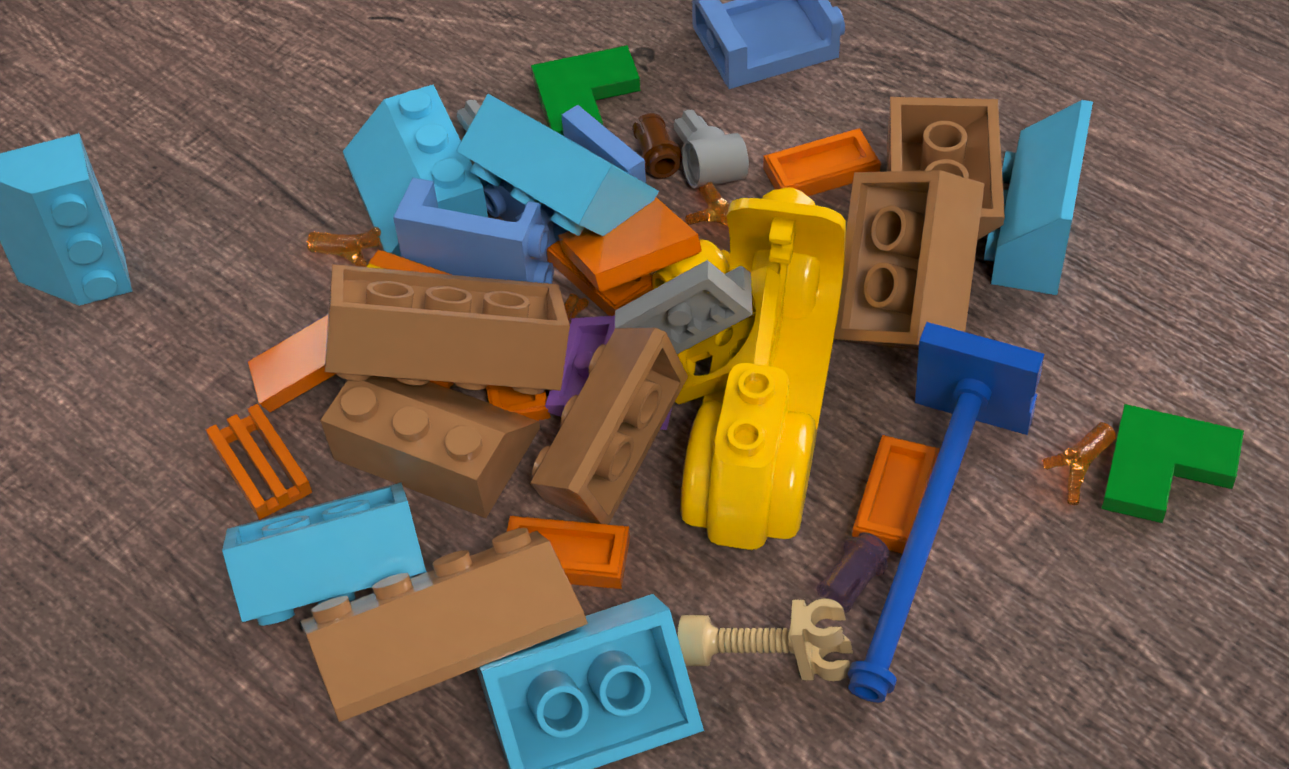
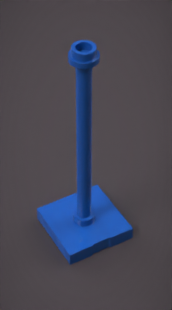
(974, 383)

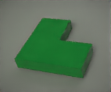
(583, 80)
(1163, 445)

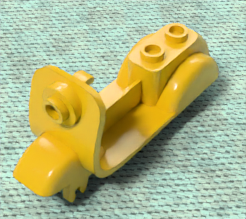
(759, 434)

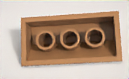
(445, 329)
(441, 622)

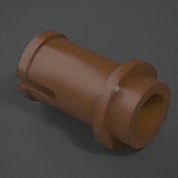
(659, 152)

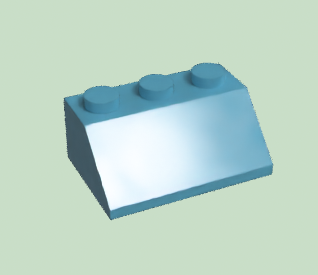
(405, 141)
(551, 170)
(1039, 201)
(59, 223)
(320, 553)
(593, 691)

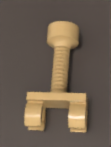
(810, 644)

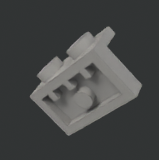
(692, 305)

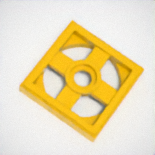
(748, 343)

